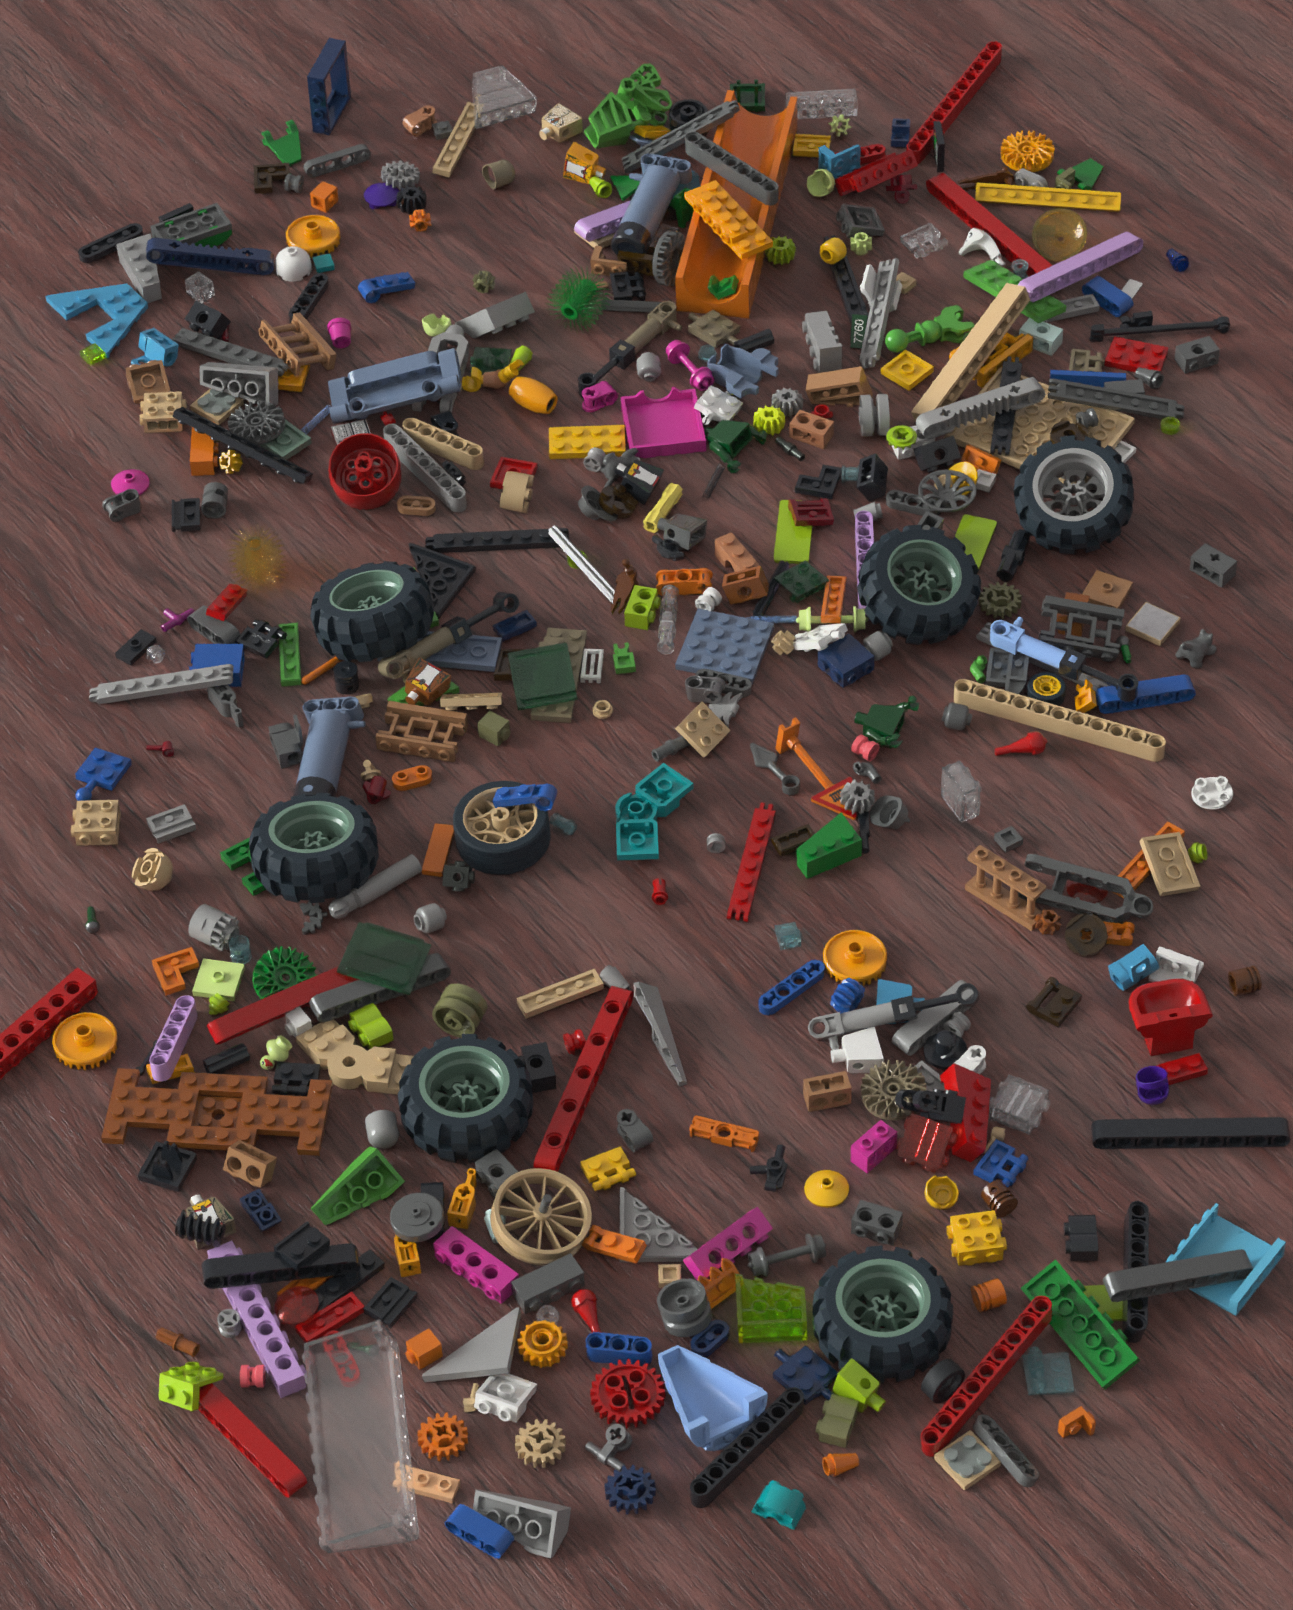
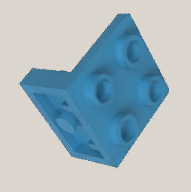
(839, 163)

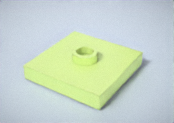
(218, 978)

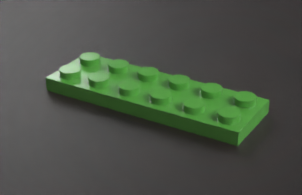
(993, 278)

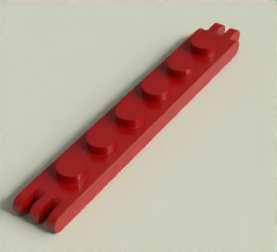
(751, 862)

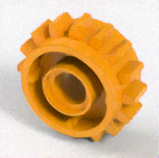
(542, 1354)

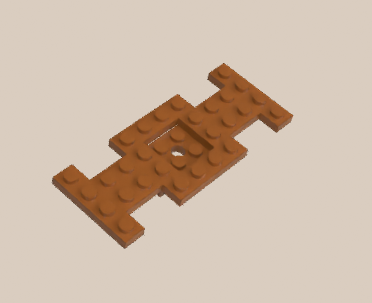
(192, 1116)

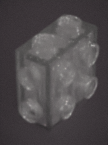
(960, 791)
(1019, 1104)

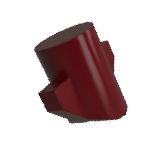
(376, 789)

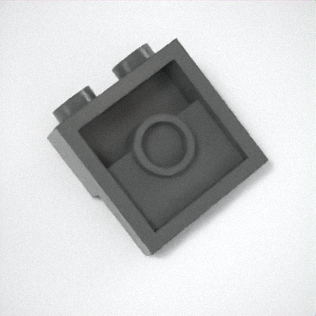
(859, 219)

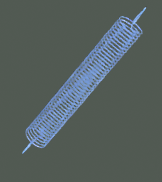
(316, 419)
(781, 619)

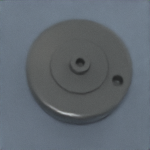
(417, 1217)

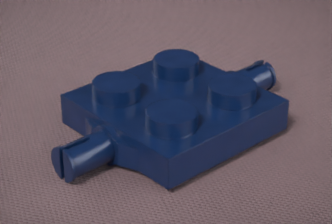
(806, 1372)

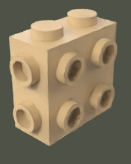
(158, 411)
(96, 822)

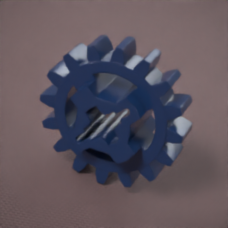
(630, 1489)

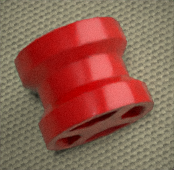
(574, 1041)

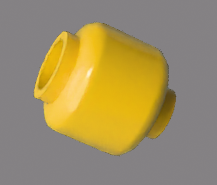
(833, 250)

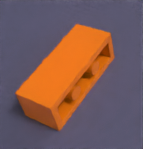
(203, 454)

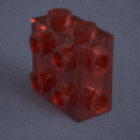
(926, 1143)

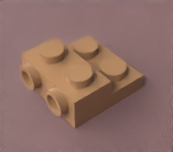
(146, 379)

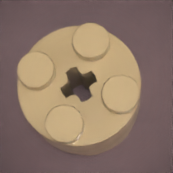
(516, 491)

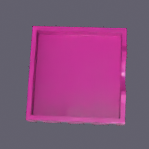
(663, 424)

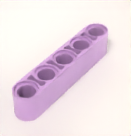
(601, 223)
(173, 1038)

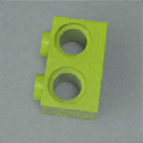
(641, 607)

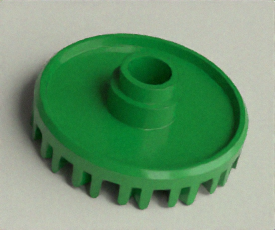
(281, 964)

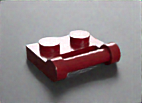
(811, 512)

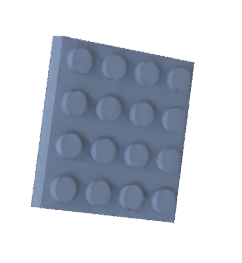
(724, 644)

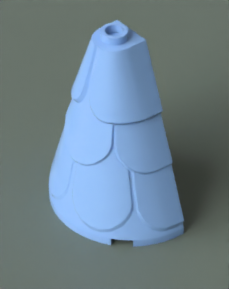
(709, 1399)

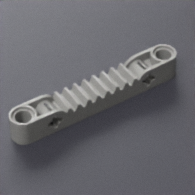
(934, 424)

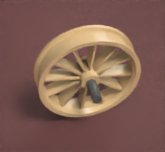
(540, 1215)

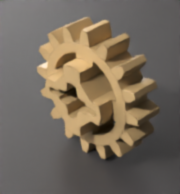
(540, 1443)

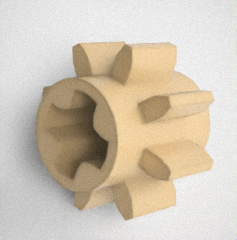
(783, 642)

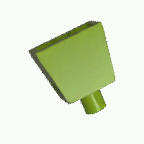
(858, 1385)

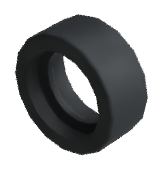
(943, 1380)

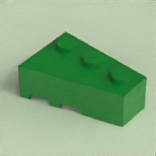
(829, 847)

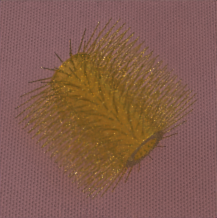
(257, 558)

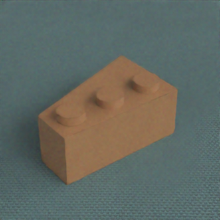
(838, 387)

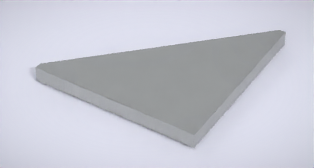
(661, 1240)
(483, 1355)

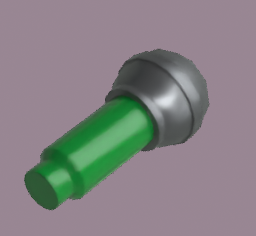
(1124, 647)

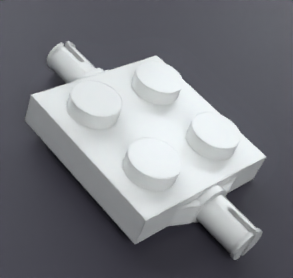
(717, 405)
(819, 637)

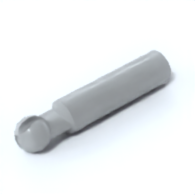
(376, 886)

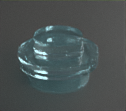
(706, 352)

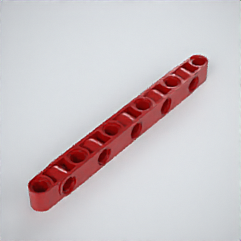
(583, 1079)

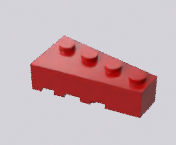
(973, 1130)

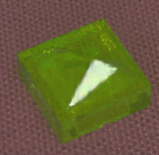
(92, 354)

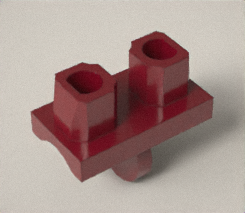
(901, 185)

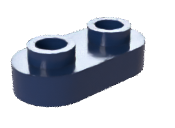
(708, 1339)

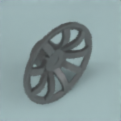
(947, 495)

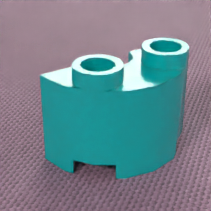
(781, 1504)

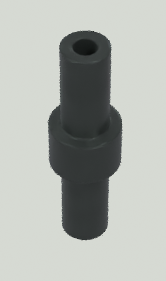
(790, 448)

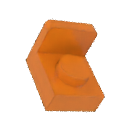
(1074, 1421)

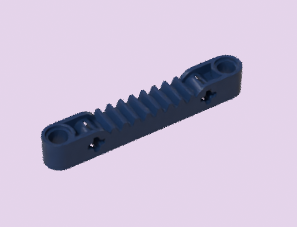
(162, 251)

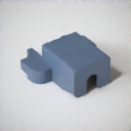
(742, 370)

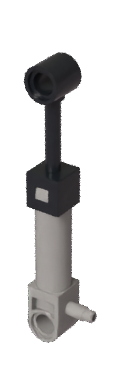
(895, 1011)

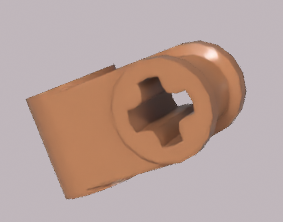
(419, 121)

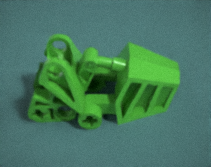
(613, 116)

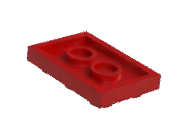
(1132, 354)

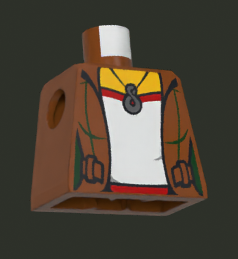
(426, 683)

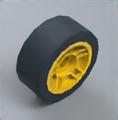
(1047, 688)

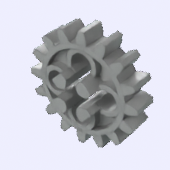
(393, 174)

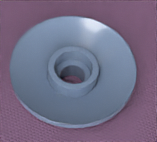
(640, 140)

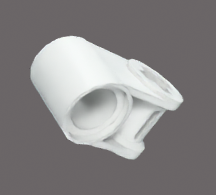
(973, 1059)

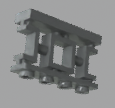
(1082, 613)

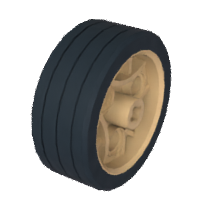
(500, 837)

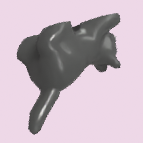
(611, 462)
(1197, 649)

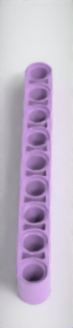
(1081, 265)

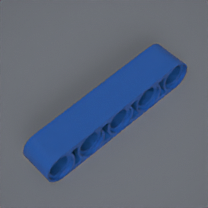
(1150, 694)

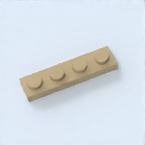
(560, 993)

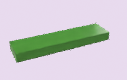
(290, 655)

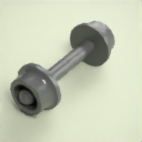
(814, 1247)

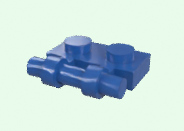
(996, 1159)

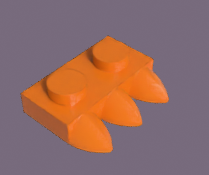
(721, 1282)

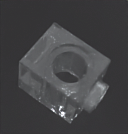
(199, 287)

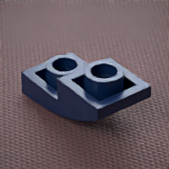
(259, 1210)

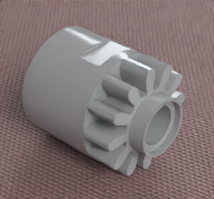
(213, 927)

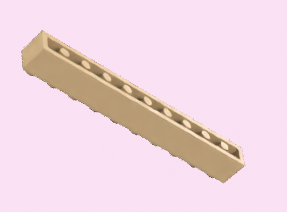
(974, 349)

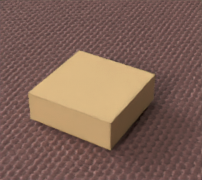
(668, 1273)

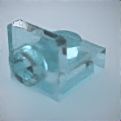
(788, 935)

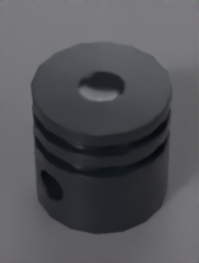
(346, 676)

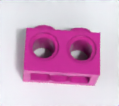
(873, 1146)

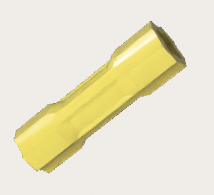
(668, 499)

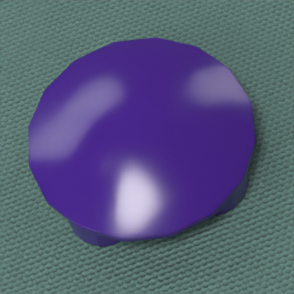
(381, 195)

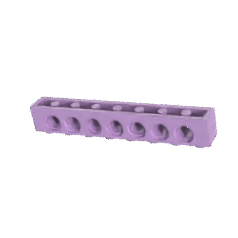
(284, 1380)

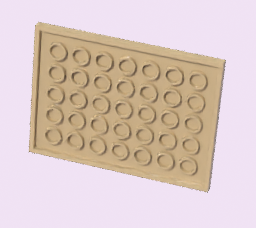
(1034, 426)

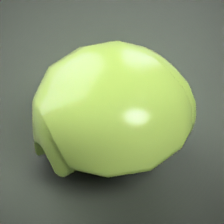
(820, 183)
(434, 326)

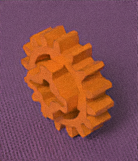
(442, 1436)

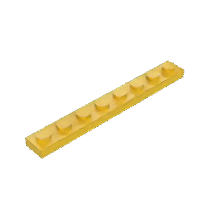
(1048, 197)

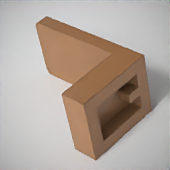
(603, 266)

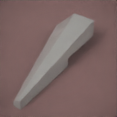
(652, 1006)

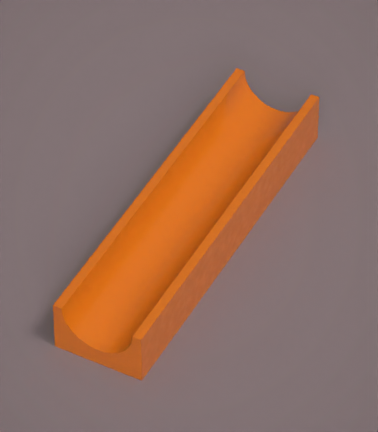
(767, 147)

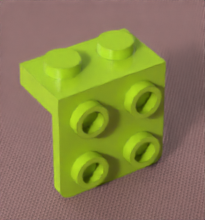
(182, 1384)

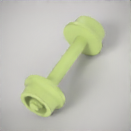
(858, 619)

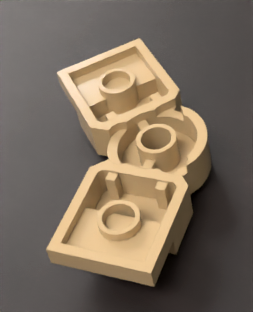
(351, 1064)

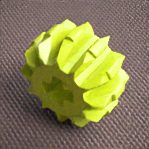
(769, 420)

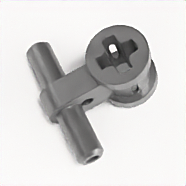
(613, 1445)

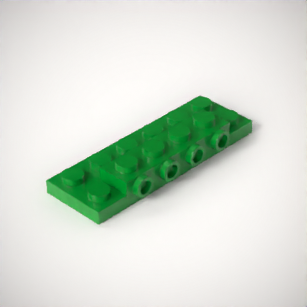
(1082, 1325)

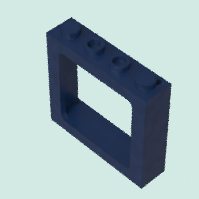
(326, 110)

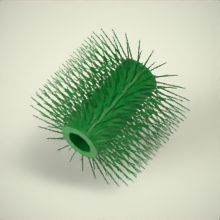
(579, 299)

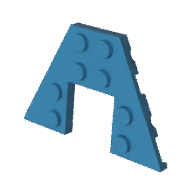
(118, 301)

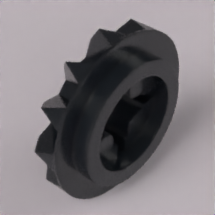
(454, 472)

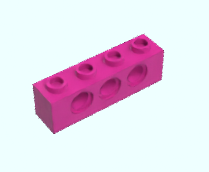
(753, 1222)
(471, 1255)

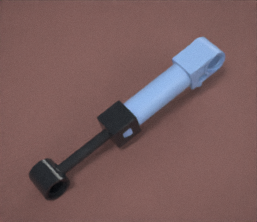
(1068, 662)

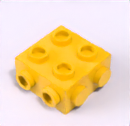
(976, 1238)

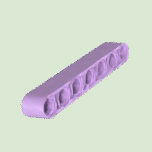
(863, 540)

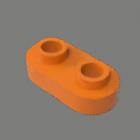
(412, 778)

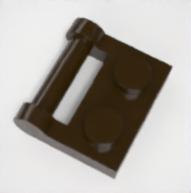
(1059, 1007)

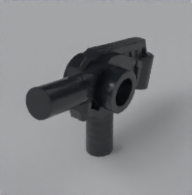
(668, 548)
(774, 1168)

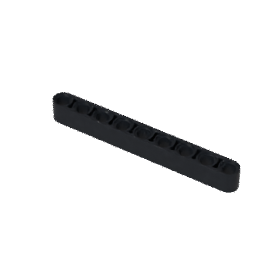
(1190, 1133)

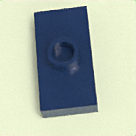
(514, 625)

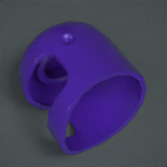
(1152, 1085)

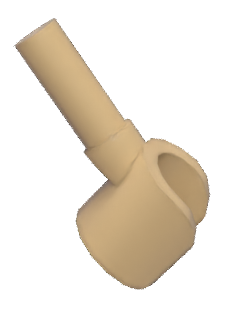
(997, 1133)
(469, 1402)

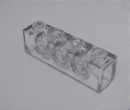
(824, 103)

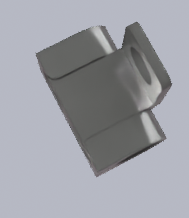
(287, 742)

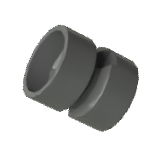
(214, 500)

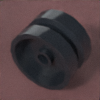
(685, 111)

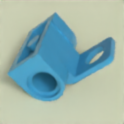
(156, 347)
(1133, 967)

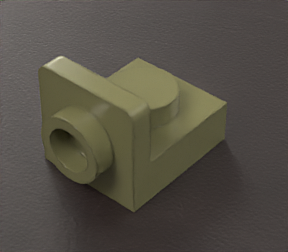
(1065, 179)

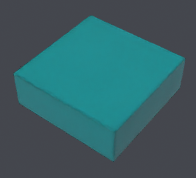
(323, 263)

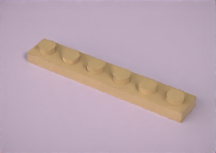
(456, 142)

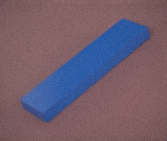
(1087, 377)

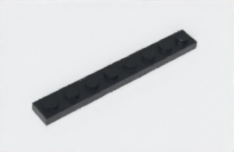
(243, 445)

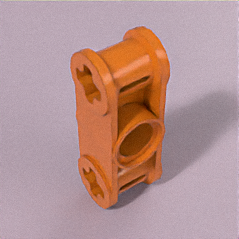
(686, 580)

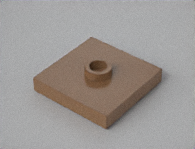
(1107, 590)

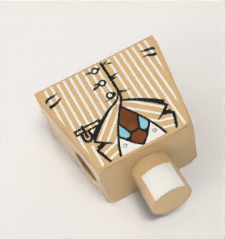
(560, 124)

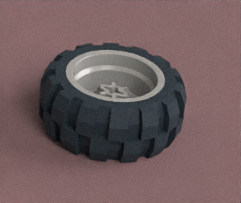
(1079, 527)

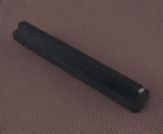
(764, 602)

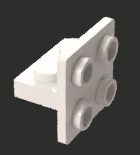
(1175, 966)

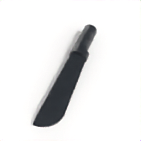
(864, 831)

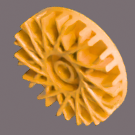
(1027, 151)
(313, 234)
(855, 956)
(85, 1040)

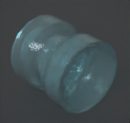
(240, 949)

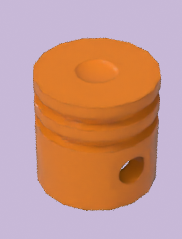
(988, 1295)

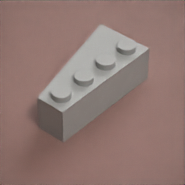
(822, 342)
(242, 381)

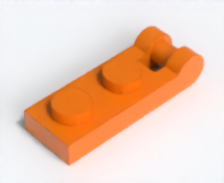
(1125, 929)
(614, 1244)

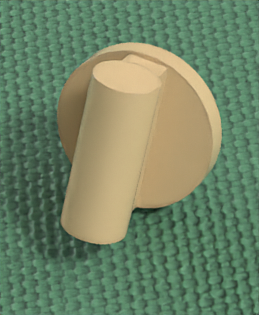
(370, 771)

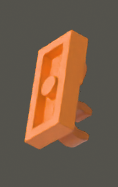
(981, 459)

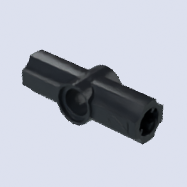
(1013, 555)

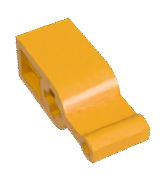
(463, 1202)
(407, 1255)

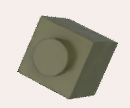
(494, 728)

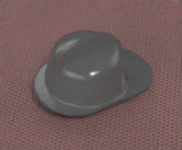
(590, 506)
(889, 812)

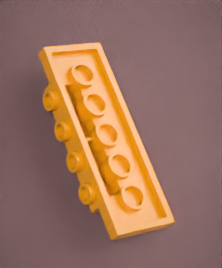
(728, 219)

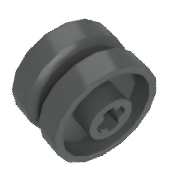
(684, 1307)

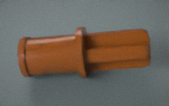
(178, 1342)

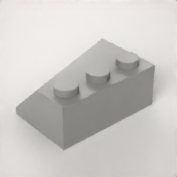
(497, 316)

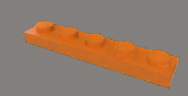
(1138, 868)

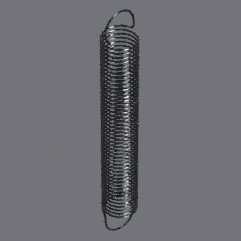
(710, 484)

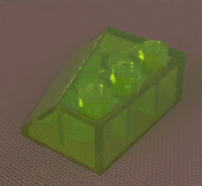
(770, 1311)

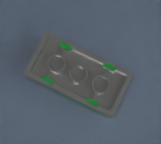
(202, 226)

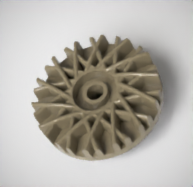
(883, 1084)

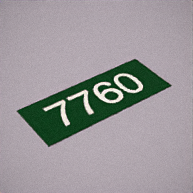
(858, 330)

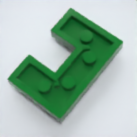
(238, 856)

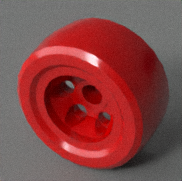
(362, 452)

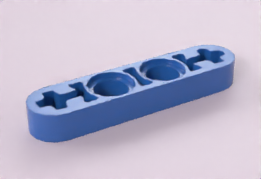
(793, 988)

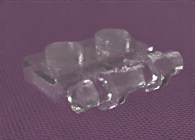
(920, 237)

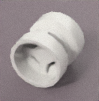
(709, 599)

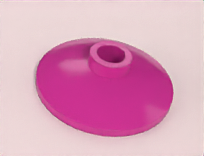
(130, 479)

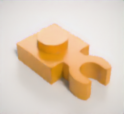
(1086, 698)

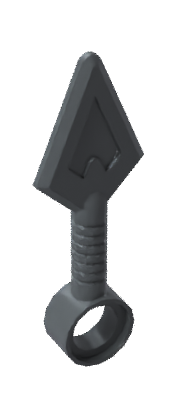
(768, 759)

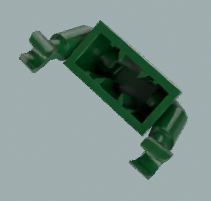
(730, 438)
(885, 722)

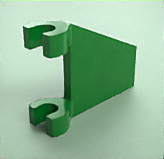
(286, 147)
(1086, 173)

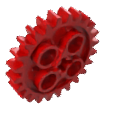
(648, 1388)

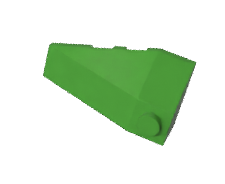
(362, 1183)

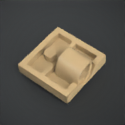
(702, 729)

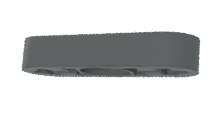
(901, 496)
(738, 682)

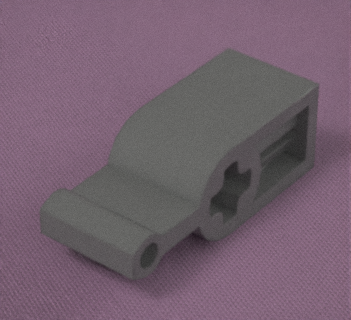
(226, 703)

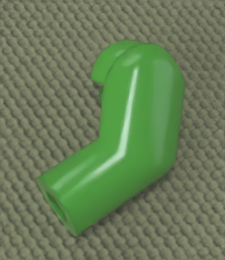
(977, 668)

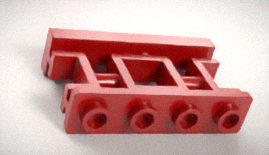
(875, 172)

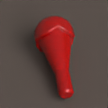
(1032, 743)
(585, 1304)

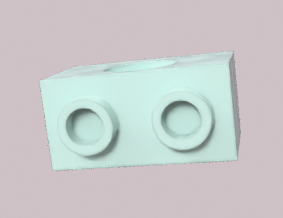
(1045, 336)

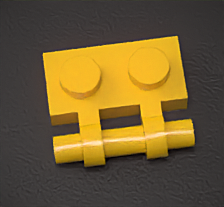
(607, 1164)

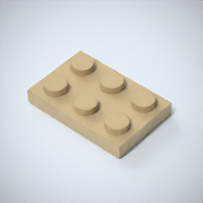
(471, 700)
(1169, 864)

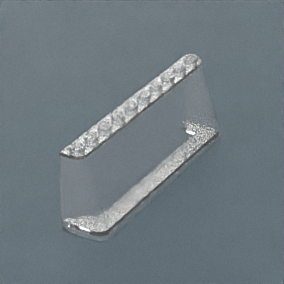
(360, 1439)

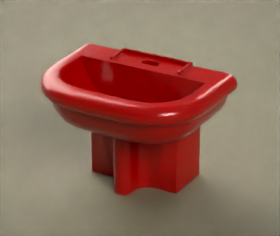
(1169, 1014)

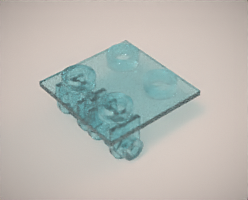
(1047, 1372)

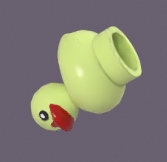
(278, 1051)

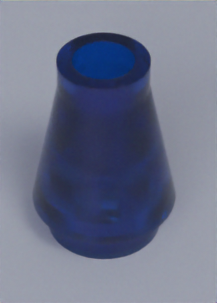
(1178, 261)

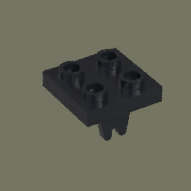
(167, 1166)

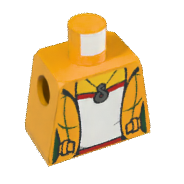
(582, 164)

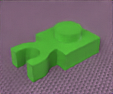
(623, 660)

